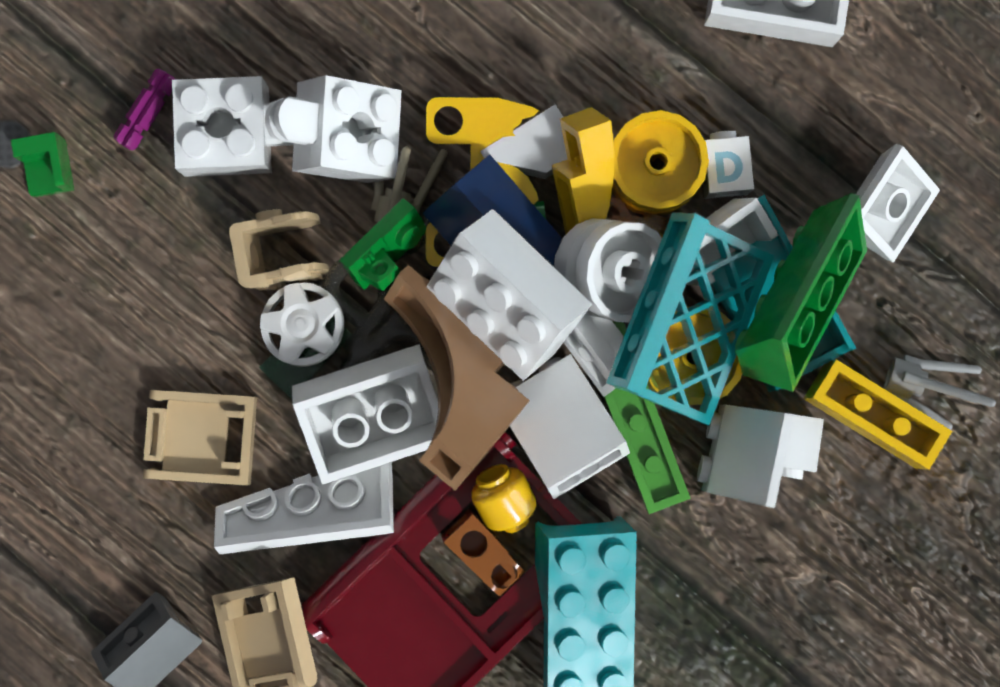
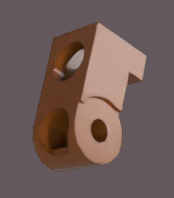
(482, 552)

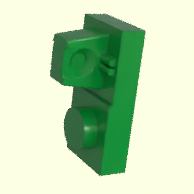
(374, 254)

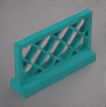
(664, 296)

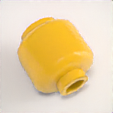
(503, 498)

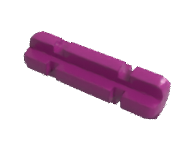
(144, 109)

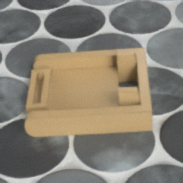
(194, 437)
(265, 645)

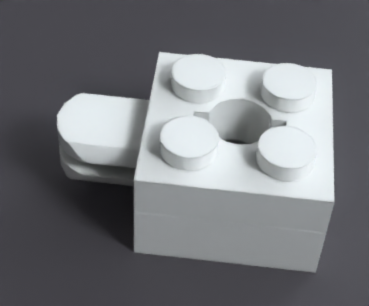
(222, 126)
(340, 128)

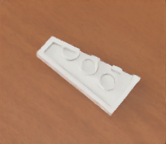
(308, 512)

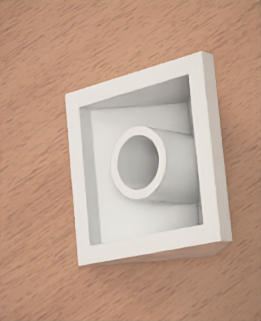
(894, 201)

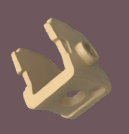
(249, 256)

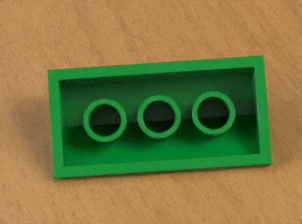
(804, 294)

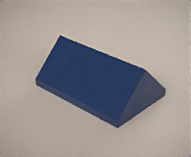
(487, 189)

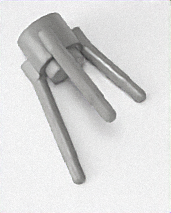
(907, 379)

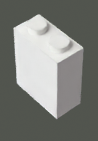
(565, 427)

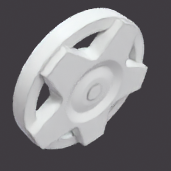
(302, 324)

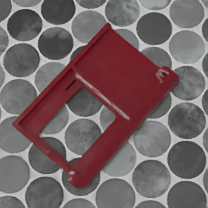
(400, 621)

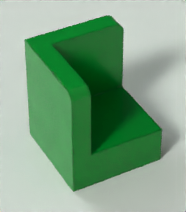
(45, 163)

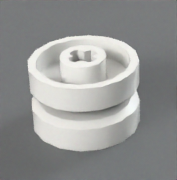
(608, 264)

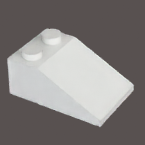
(745, 454)

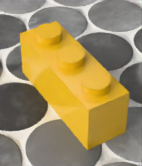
(877, 415)

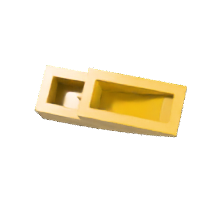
(588, 173)

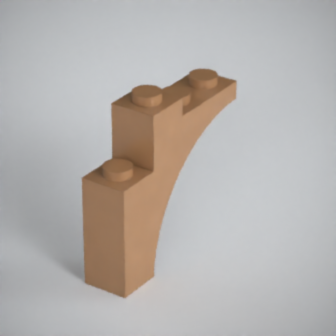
(472, 397)

